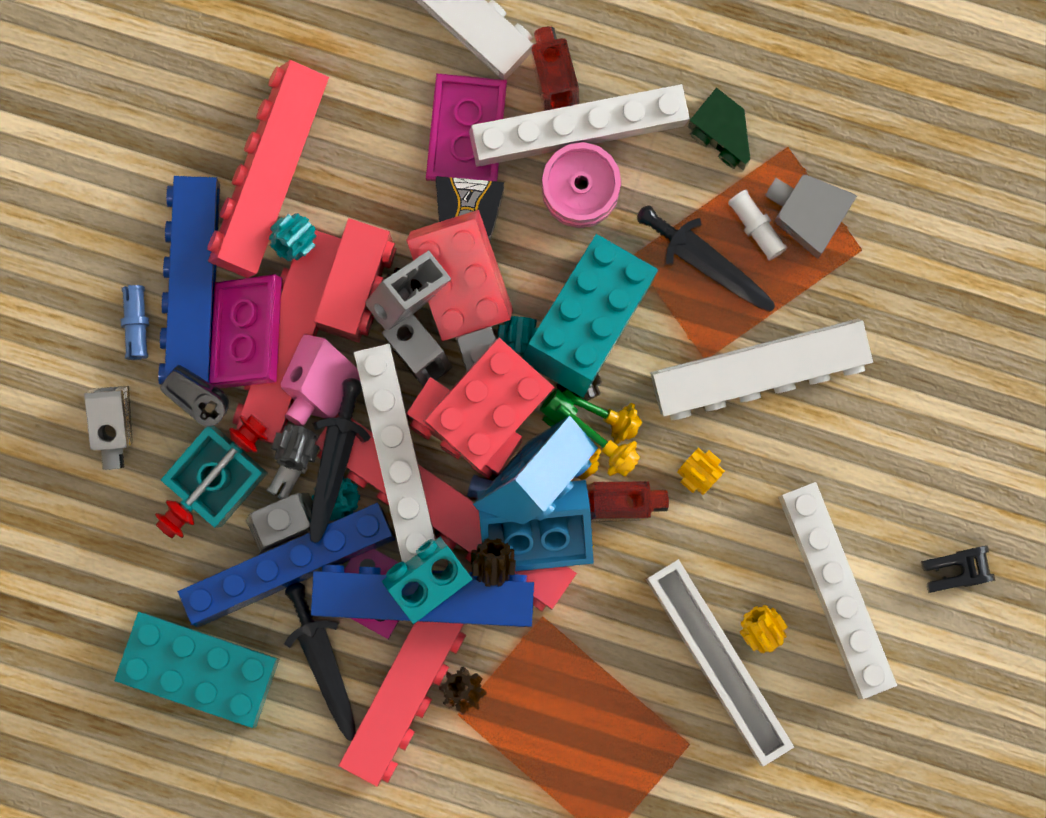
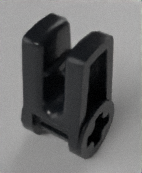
(194, 394)
(968, 575)

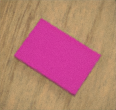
(457, 106)
(245, 331)

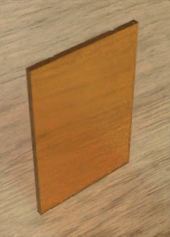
(709, 311)
(574, 727)

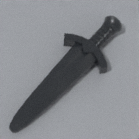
(704, 258)
(334, 458)
(321, 659)

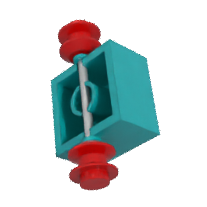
(213, 476)

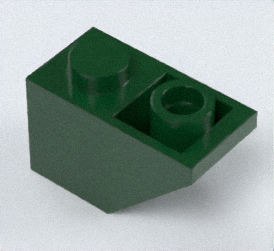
(724, 127)

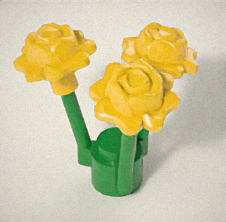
(623, 425)

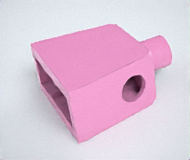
(316, 380)

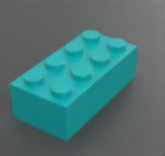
(589, 315)
(197, 670)

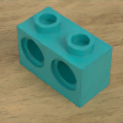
(432, 587)

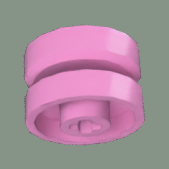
(569, 167)

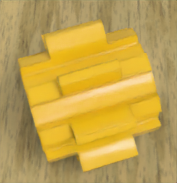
(700, 471)
(763, 629)

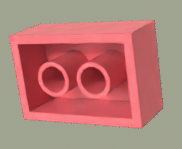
(352, 280)
(476, 291)
(427, 400)
(488, 404)

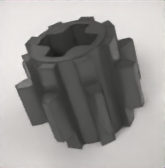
(295, 447)

